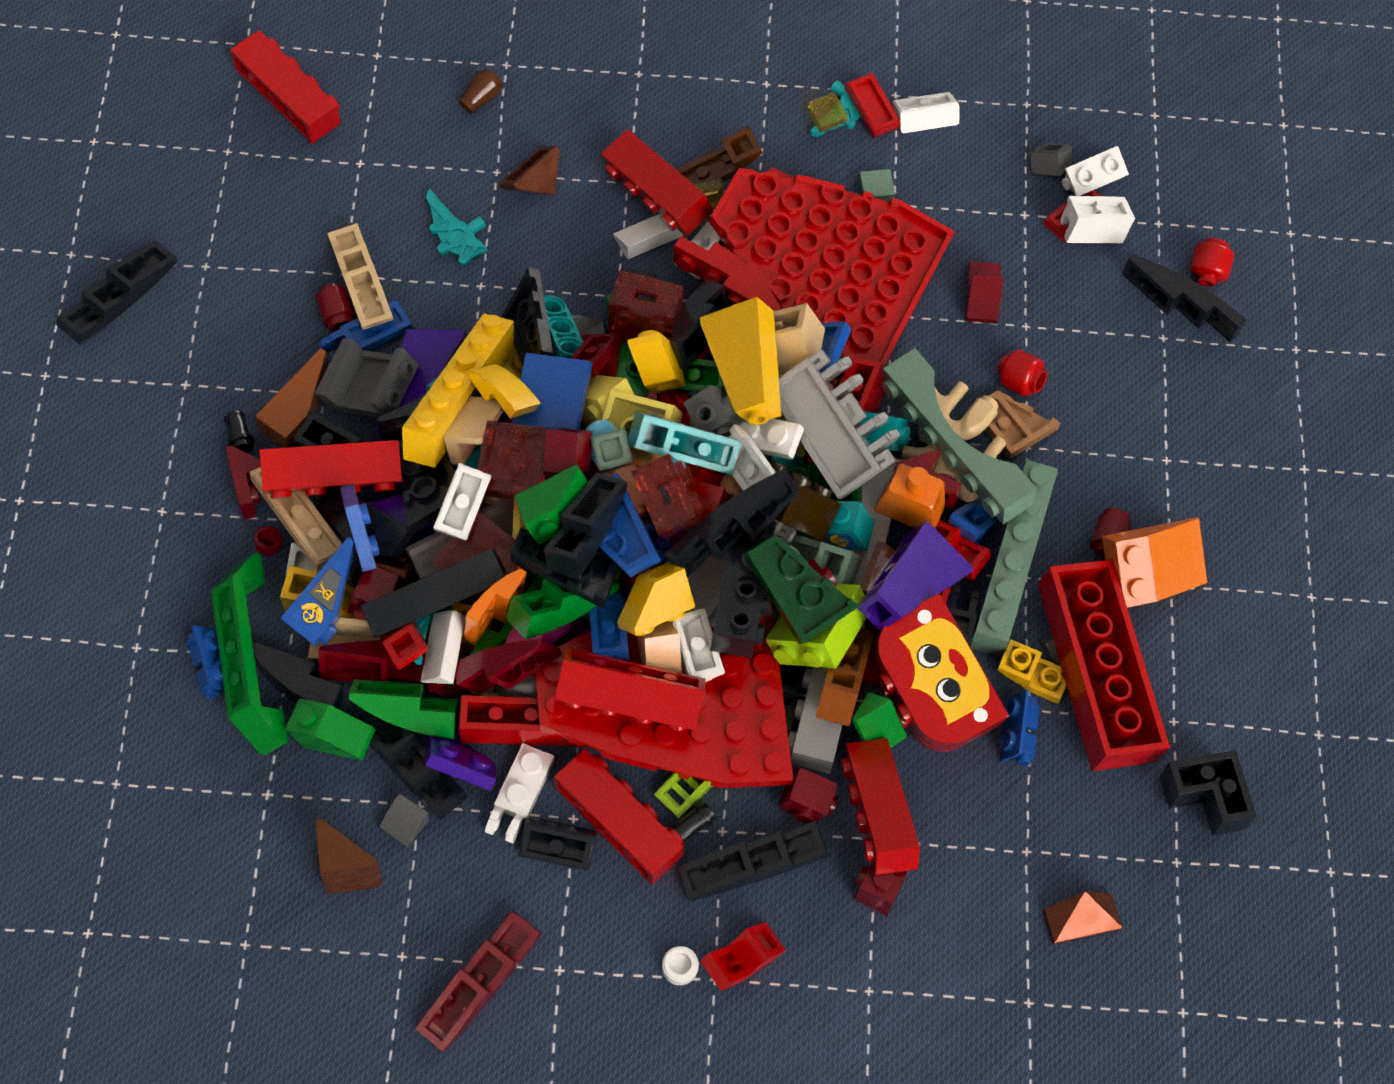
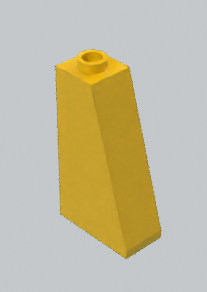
(746, 358)

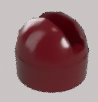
(271, 538)

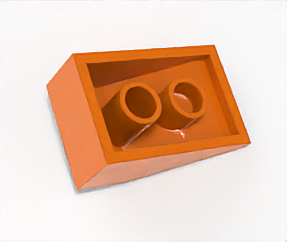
(1157, 560)

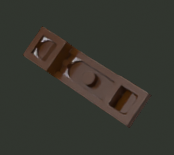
(738, 152)

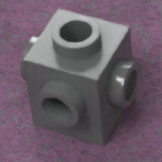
(712, 411)

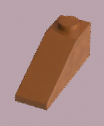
(293, 403)
(844, 682)

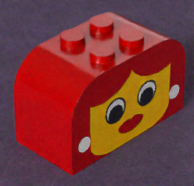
(936, 679)

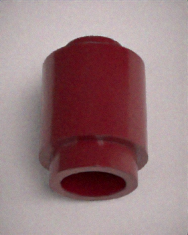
(334, 306)
(1110, 522)

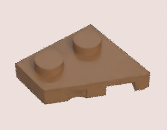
(1018, 425)

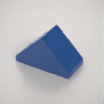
(973, 522)

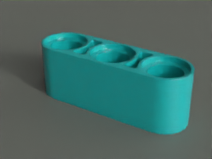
(562, 328)

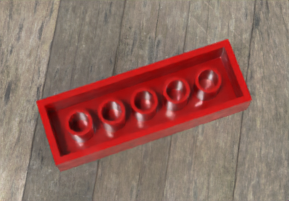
(1102, 665)

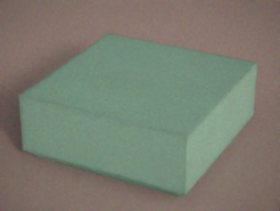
(877, 182)
(612, 449)

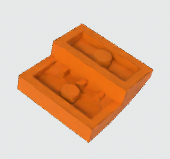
(493, 604)

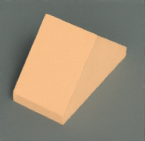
(661, 648)

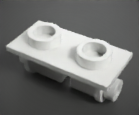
(1095, 172)

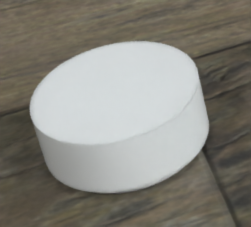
(680, 965)

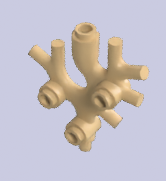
(969, 426)

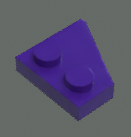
(459, 761)

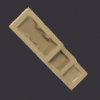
(360, 276)

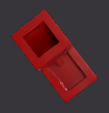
(743, 957)

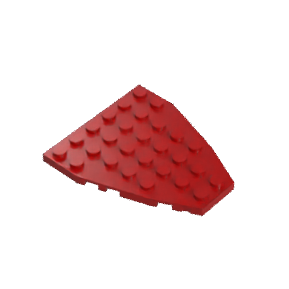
(834, 251)
(737, 734)

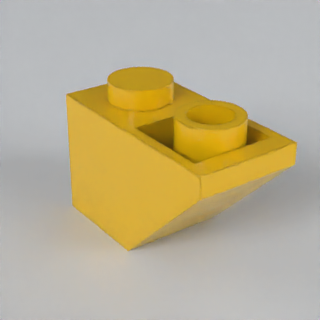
(656, 361)
(656, 598)

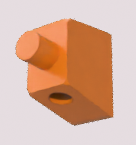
(912, 497)

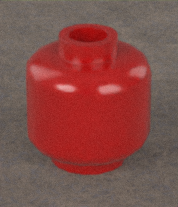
(1211, 262)
(1022, 373)

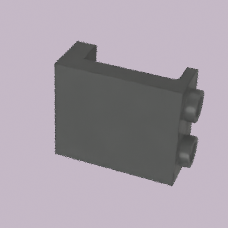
(366, 380)

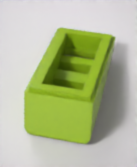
(690, 800)

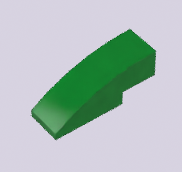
(547, 609)
(406, 707)

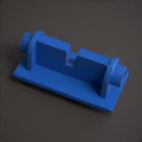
(205, 652)
(1015, 741)

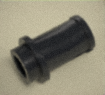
(238, 431)
(694, 821)

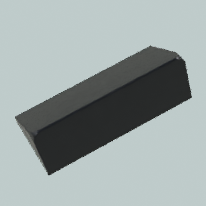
(557, 843)

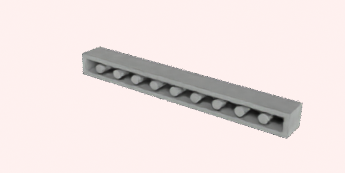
(817, 738)

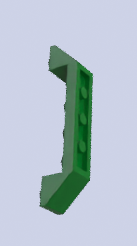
(259, 724)

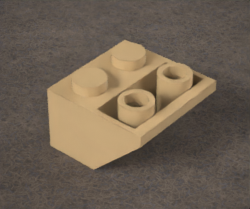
(797, 336)

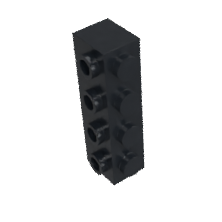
(741, 602)

